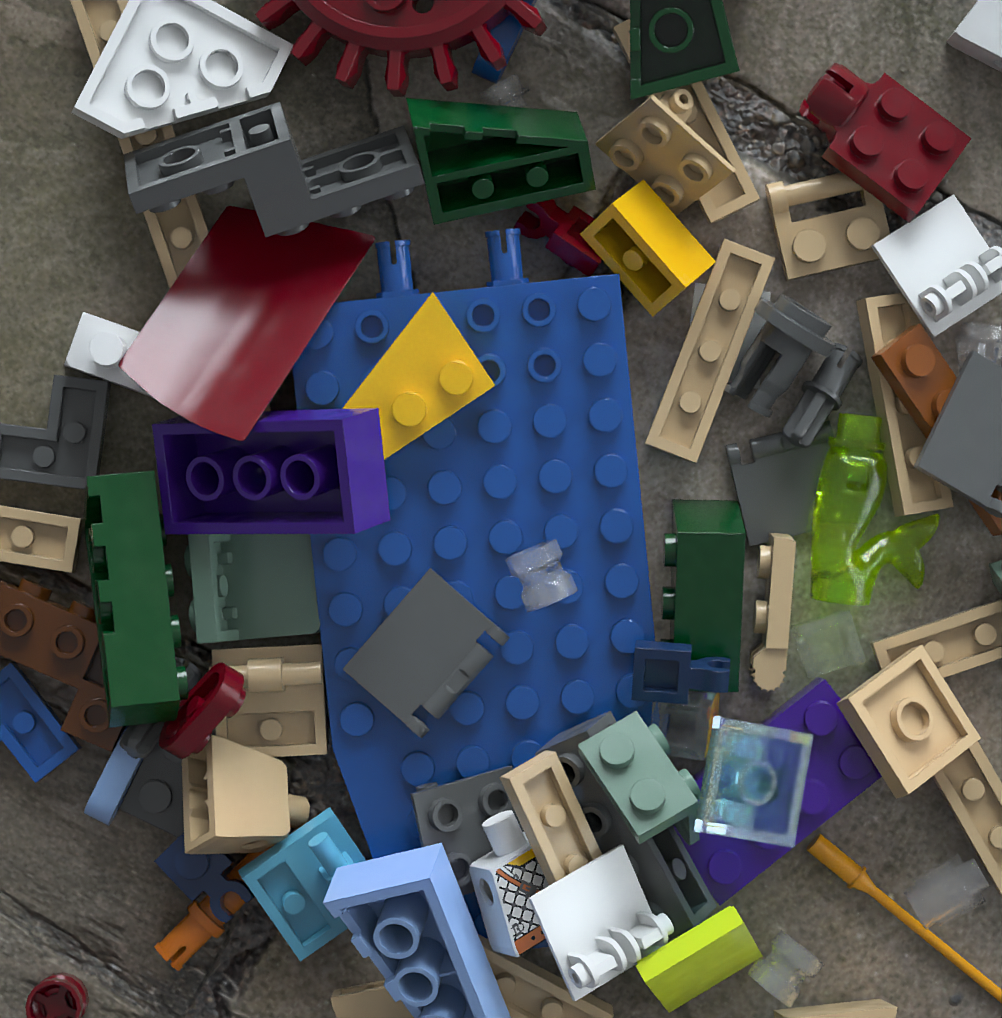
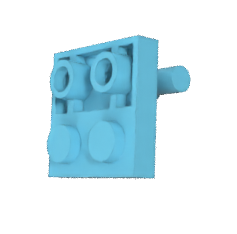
(294, 880)

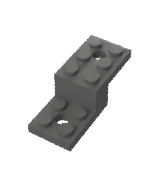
(282, 187)

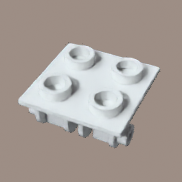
(942, 265)
(599, 922)

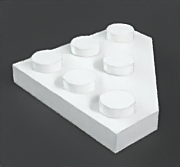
(177, 65)

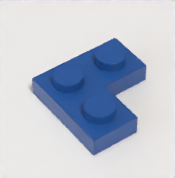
(31, 726)

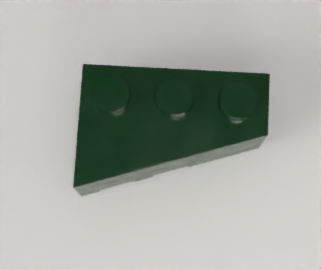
(497, 156)
(706, 580)

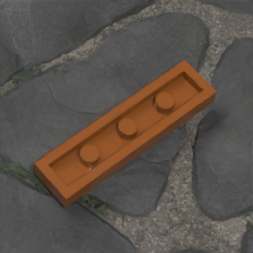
(922, 385)

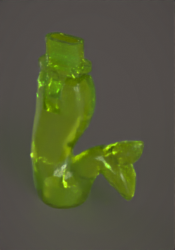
(844, 505)

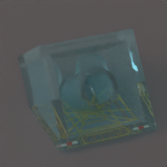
(753, 782)

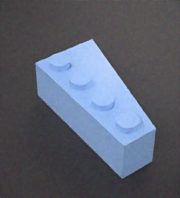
(417, 933)

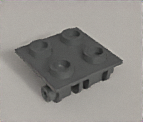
(455, 818)

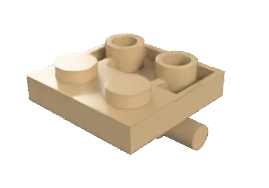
(282, 702)

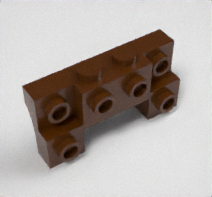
(62, 646)

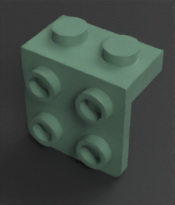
(251, 586)
(641, 779)

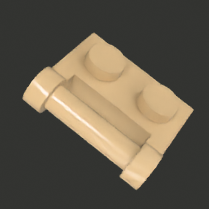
(826, 240)

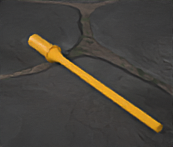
(857, 878)

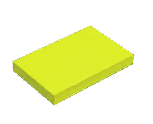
(699, 959)

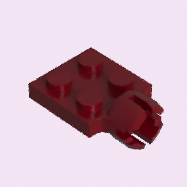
(883, 137)

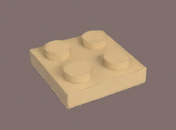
(908, 721)

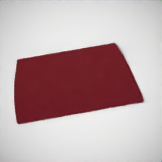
(240, 319)

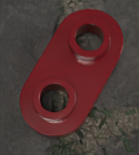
(208, 703)

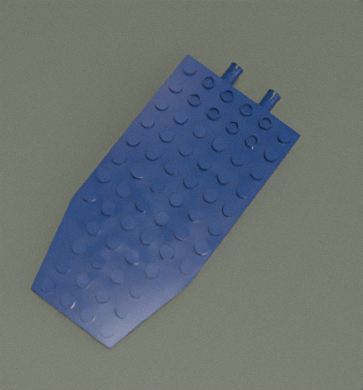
(512, 469)

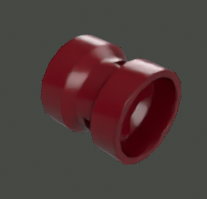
(42, 1005)

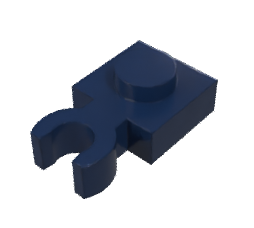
(202, 874)

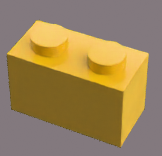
(647, 247)

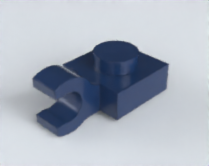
(666, 672)

